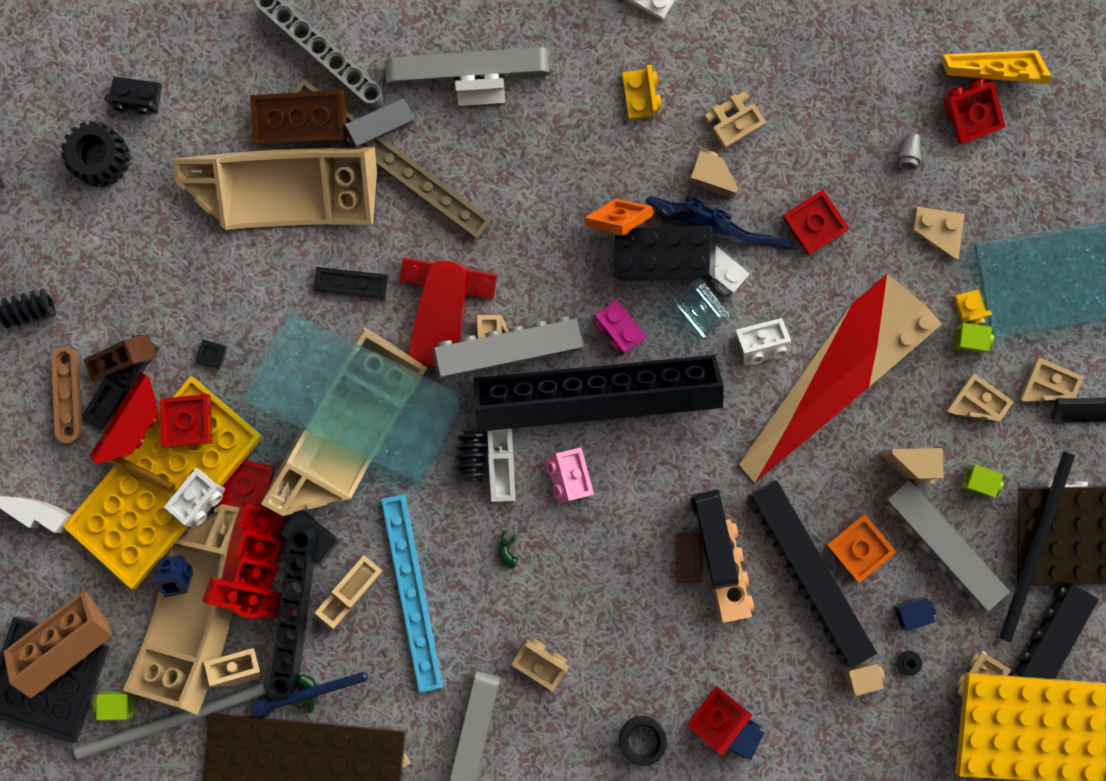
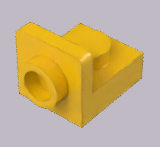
(971, 307)

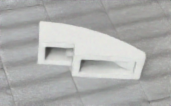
(501, 465)
(35, 512)

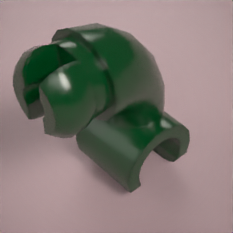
(504, 554)
(307, 682)

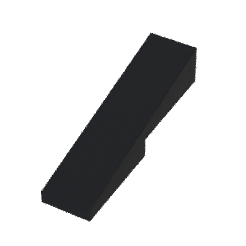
(112, 393)

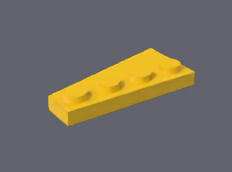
(1009, 66)

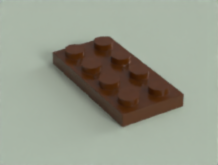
(298, 117)

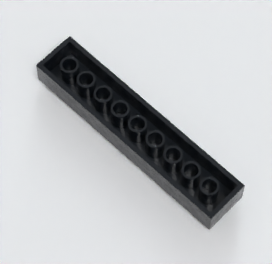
(597, 393)

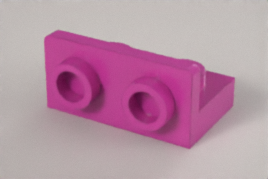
(619, 327)

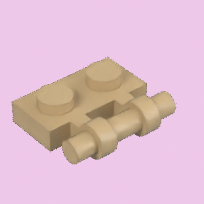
(737, 126)

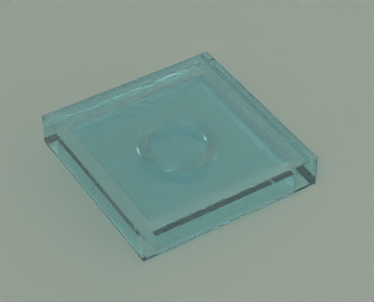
(701, 307)

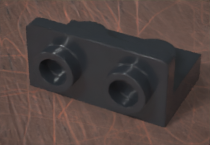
(134, 94)

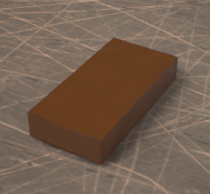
(688, 558)

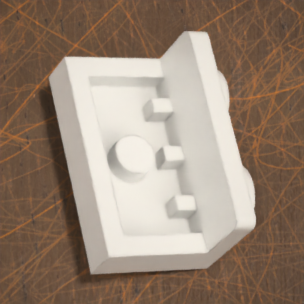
(480, 91)

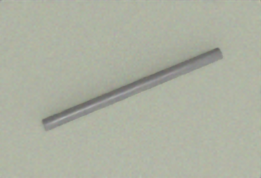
(169, 721)

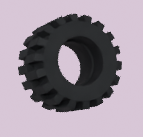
(82, 140)

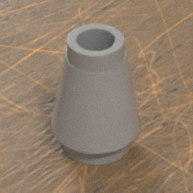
(910, 153)

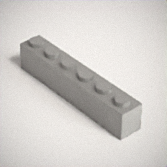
(507, 348)
(945, 545)

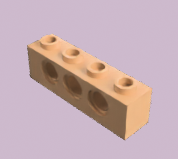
(743, 605)

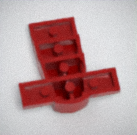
(442, 301)
(250, 565)

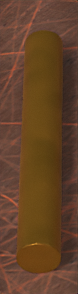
(143, 474)

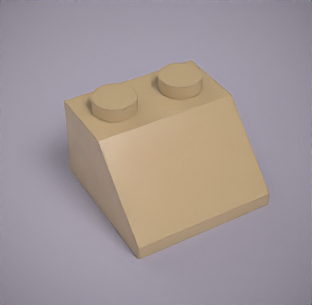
(918, 465)

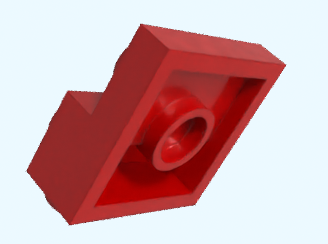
(974, 110)

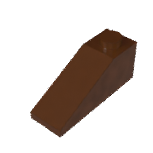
(120, 357)

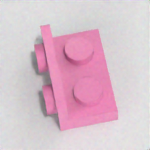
(569, 475)

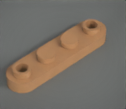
(66, 395)

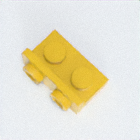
(641, 94)

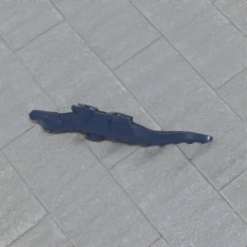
(698, 214)

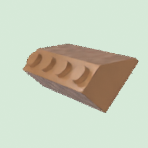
(56, 645)

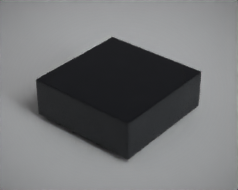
(211, 354)

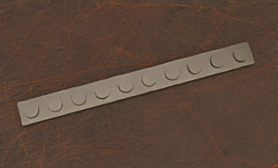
(421, 181)

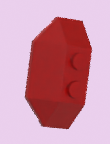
(129, 423)

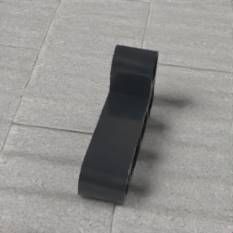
(715, 538)

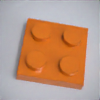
(619, 216)
(861, 548)

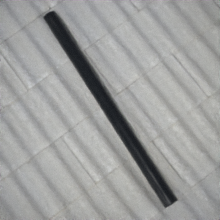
(1037, 546)

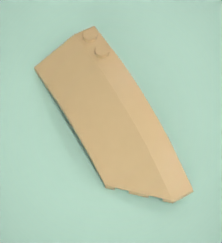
(283, 186)
(318, 469)
(183, 627)

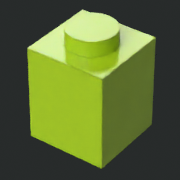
(973, 338)
(983, 481)
(114, 705)

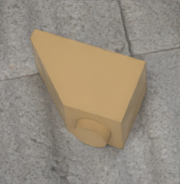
(713, 174)
(232, 669)

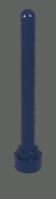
(264, 706)

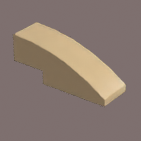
(347, 593)

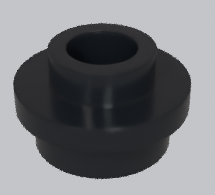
(902, 659)

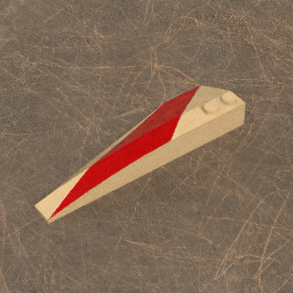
(861, 349)

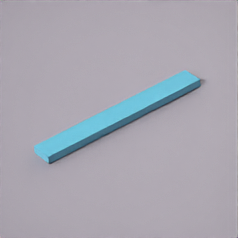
(412, 593)

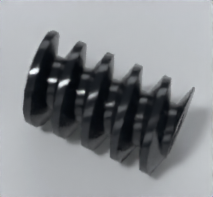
(26, 309)
(471, 456)

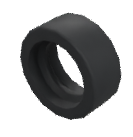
(644, 760)

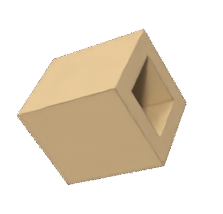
(864, 678)

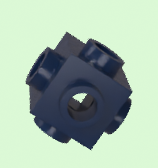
(173, 576)

